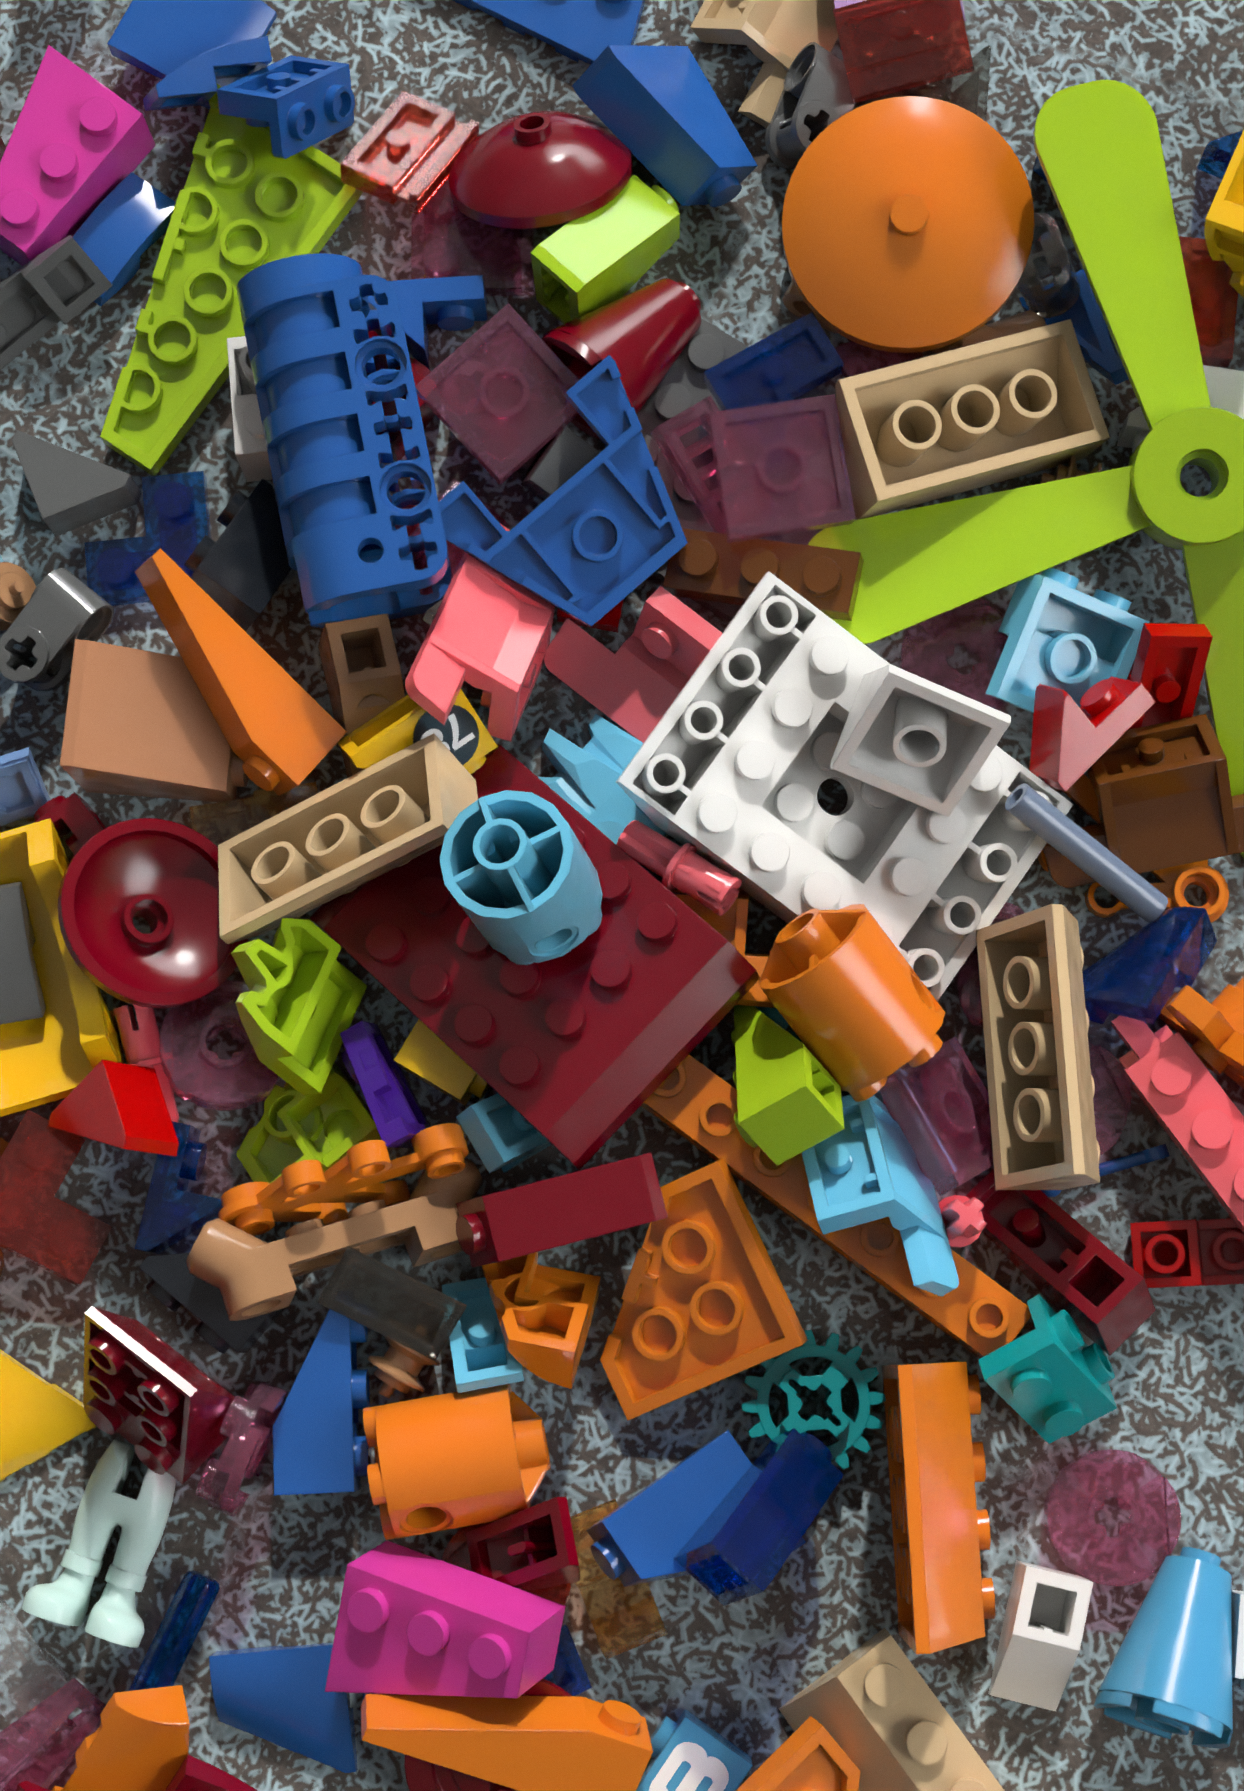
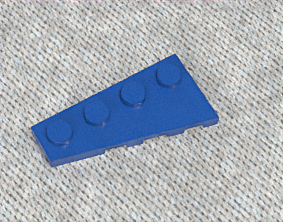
(572, 26)

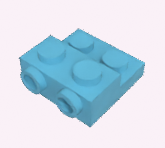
(1062, 639)

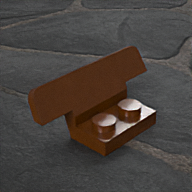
(1161, 801)

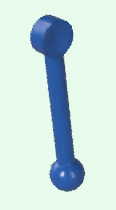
(1125, 1162)

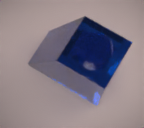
(761, 1518)

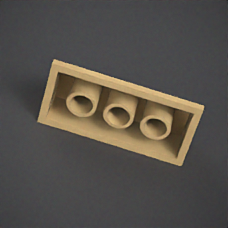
(967, 418)
(340, 838)
(1038, 1052)
(890, 1723)

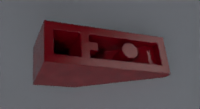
(1066, 1263)

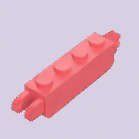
(1188, 1107)

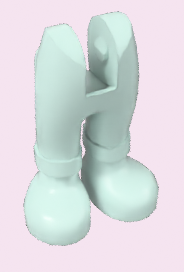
(97, 1516)

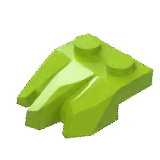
(297, 1002)

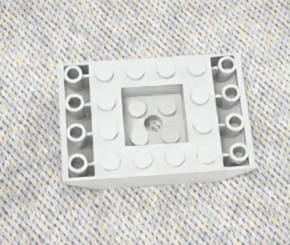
(742, 773)

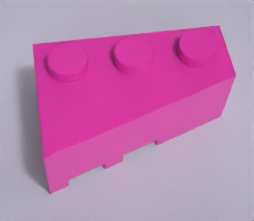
(64, 156)
(438, 1630)

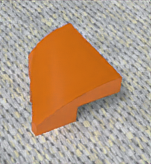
(543, 1314)
(137, 1744)

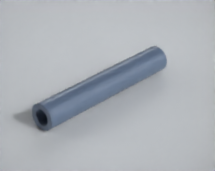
(1086, 852)

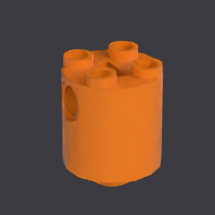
(851, 997)
(454, 1460)

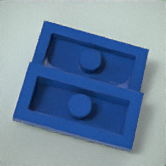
(170, 32)

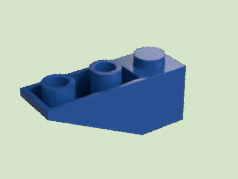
(318, 1425)

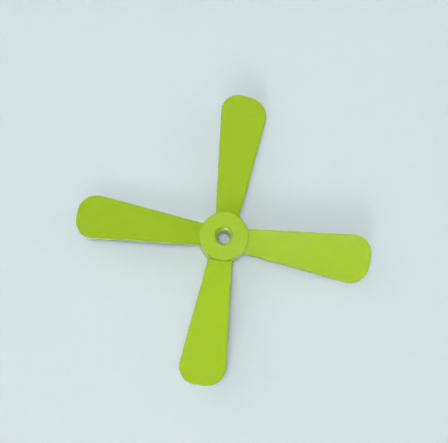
(1116, 201)

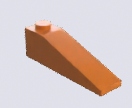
(252, 698)
(516, 1741)

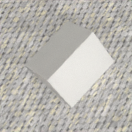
(916, 738)

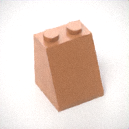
(143, 728)

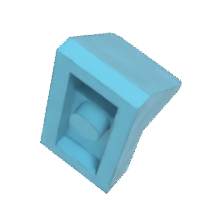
(500, 1134)
(478, 1341)

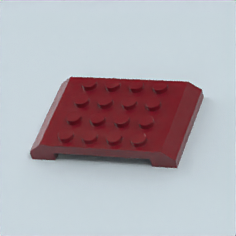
(562, 1037)

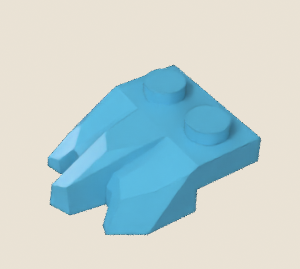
(590, 775)

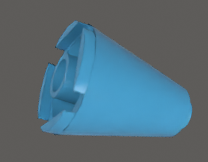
(1177, 1655)

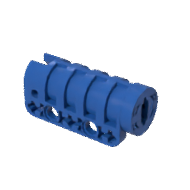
(309, 366)

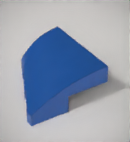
(284, 1700)

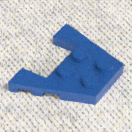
(596, 530)

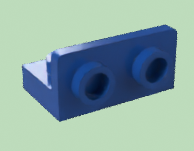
(296, 98)

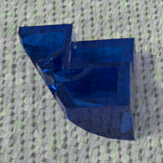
(1148, 966)

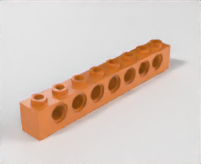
(702, 1111)

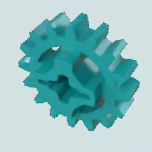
(833, 1378)

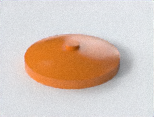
(907, 224)

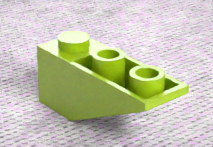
(782, 1089)

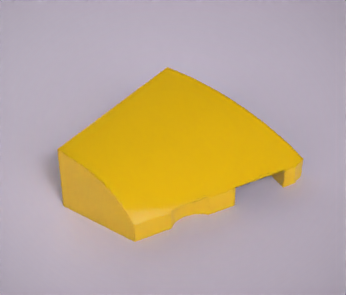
(34, 1416)

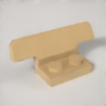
(773, 33)

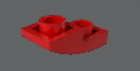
(1188, 1252)

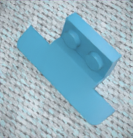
(875, 1175)

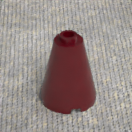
(638, 331)

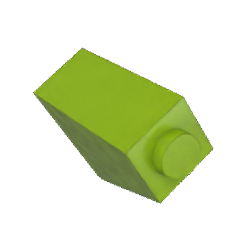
(605, 251)

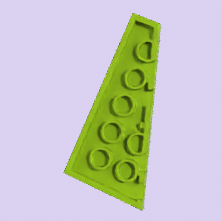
(227, 220)

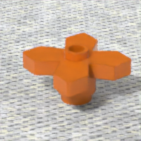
(1211, 1028)

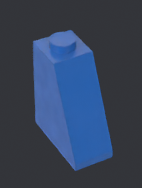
(668, 120)
(654, 1525)

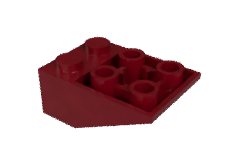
(150, 1395)

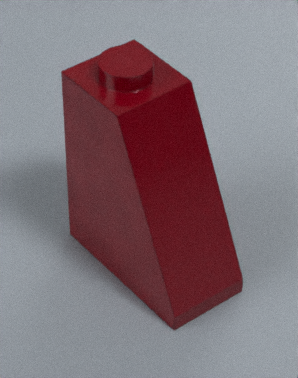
(560, 1210)

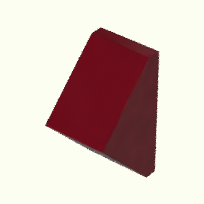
(527, 1547)

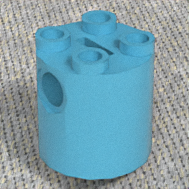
(522, 876)

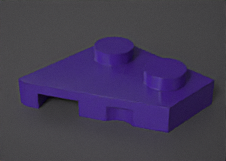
(383, 1085)

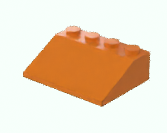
(935, 1506)

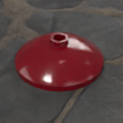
(539, 170)
(169, 880)

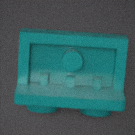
(1052, 1374)

